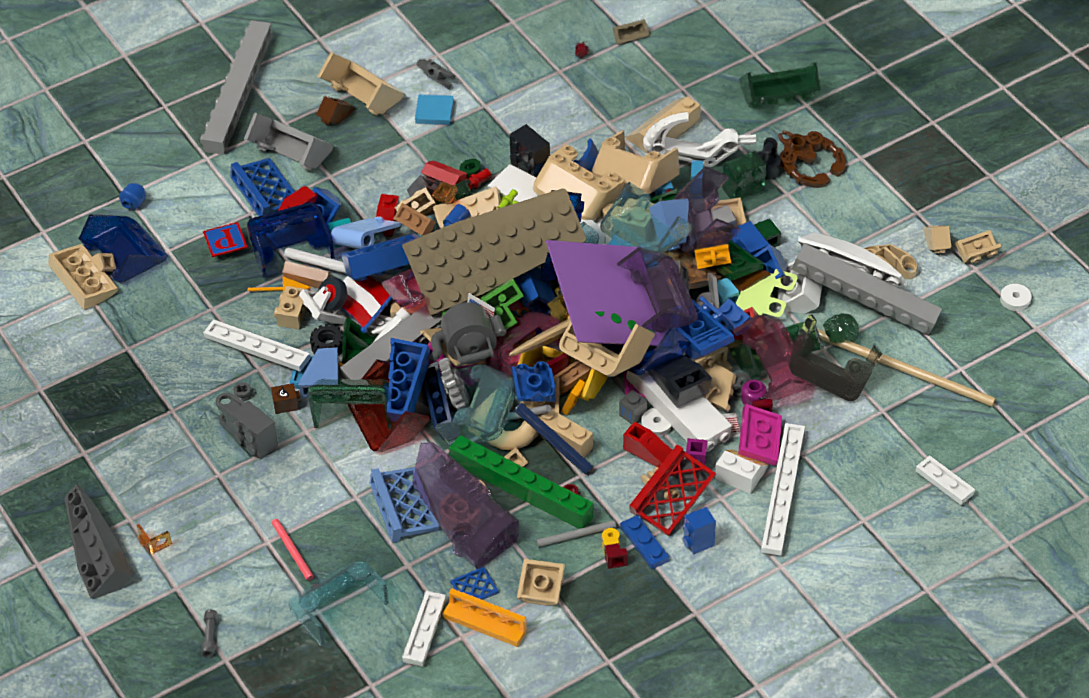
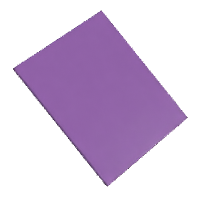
(594, 284)

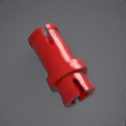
(479, 178)

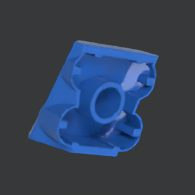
(534, 382)

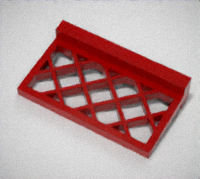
(661, 477)

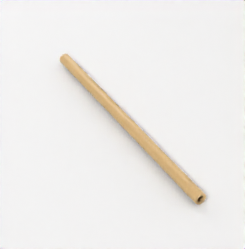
(914, 371)

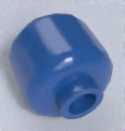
(132, 196)

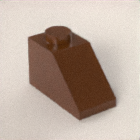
(334, 110)

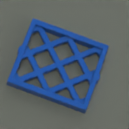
(482, 596)

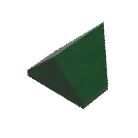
(354, 340)

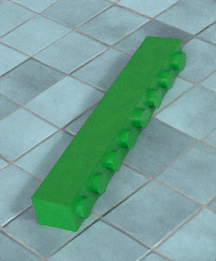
(522, 483)

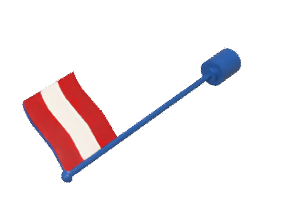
(368, 298)

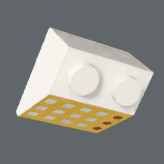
(739, 470)

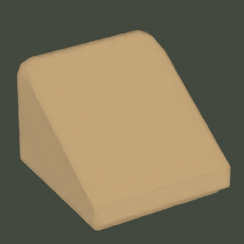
(104, 262)
(516, 457)

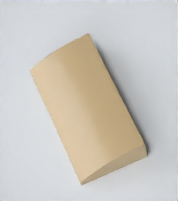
(81, 276)

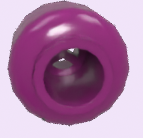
(753, 391)

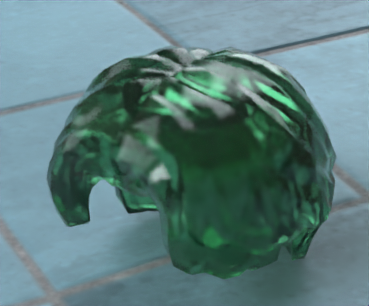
(841, 327)

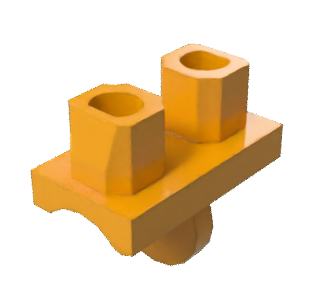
(712, 256)

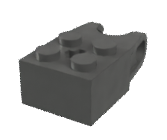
(247, 425)

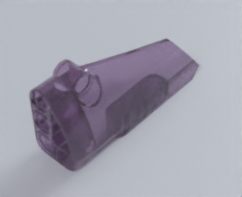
(463, 507)

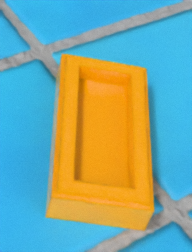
(573, 397)

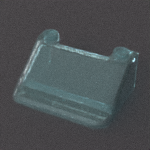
(635, 227)

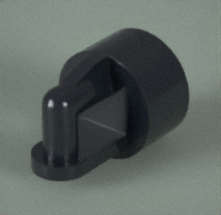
(770, 158)

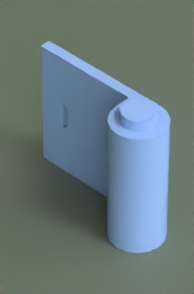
(361, 233)

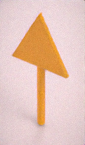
(286, 282)

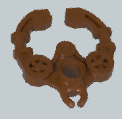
(803, 148)

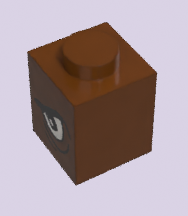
(285, 398)

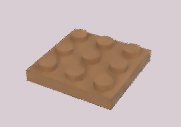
(697, 277)

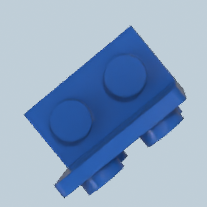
(728, 314)

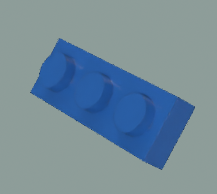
(644, 542)

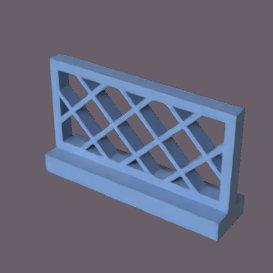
(388, 509)

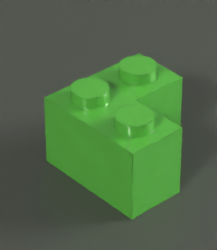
(501, 298)

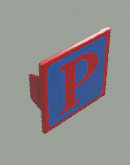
(225, 239)

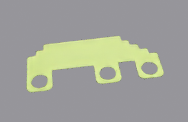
(759, 297)

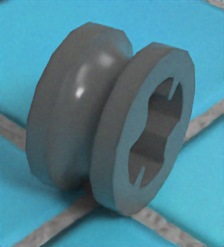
(242, 386)

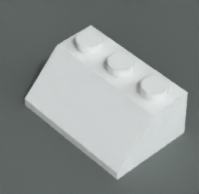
(804, 295)

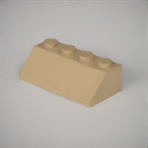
(680, 105)

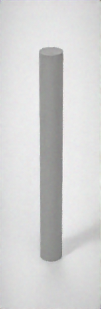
(575, 533)

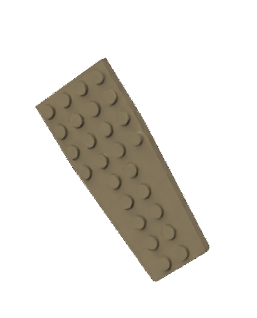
(490, 248)

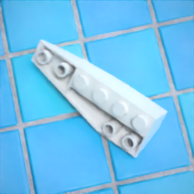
(854, 256)

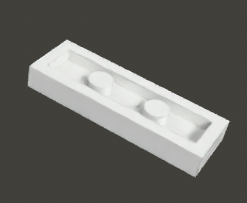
(945, 480)

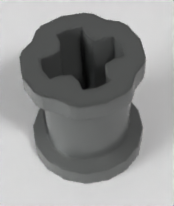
(739, 383)

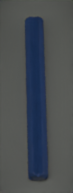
(553, 438)

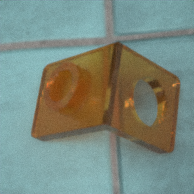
(151, 543)

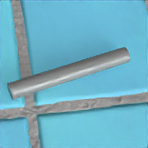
(537, 411)

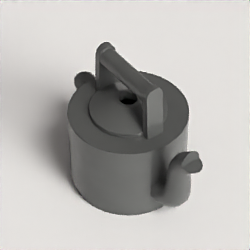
(467, 334)

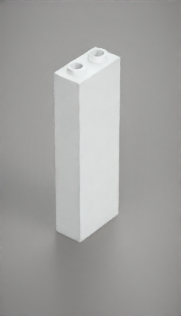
(692, 420)

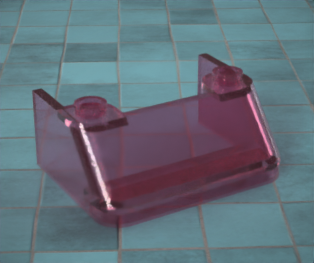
(515, 334)
(774, 349)

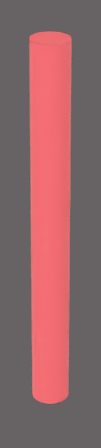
(292, 549)

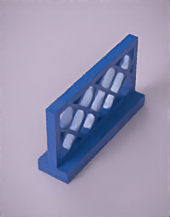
(252, 191)

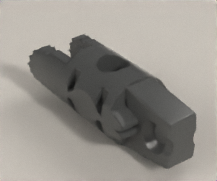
(436, 72)

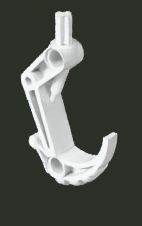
(708, 152)

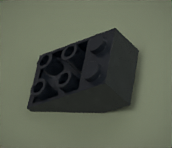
(682, 380)

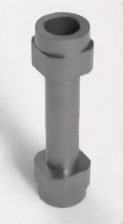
(208, 646)

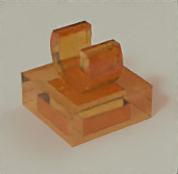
(445, 193)

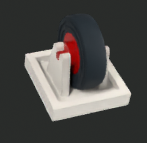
(327, 301)

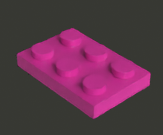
(760, 434)

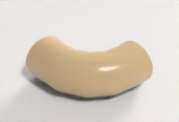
(517, 438)

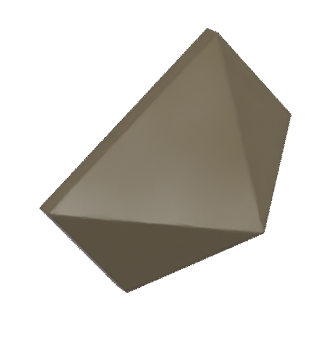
(630, 31)

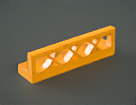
(485, 619)

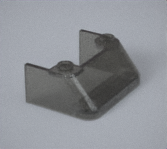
(840, 381)

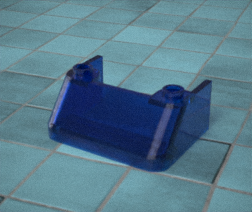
(286, 229)

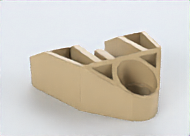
(896, 258)

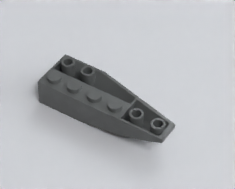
(95, 546)

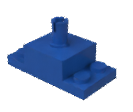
(705, 334)

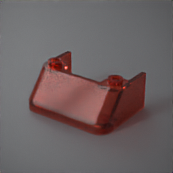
(373, 421)

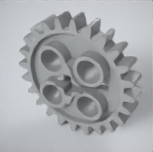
(454, 384)

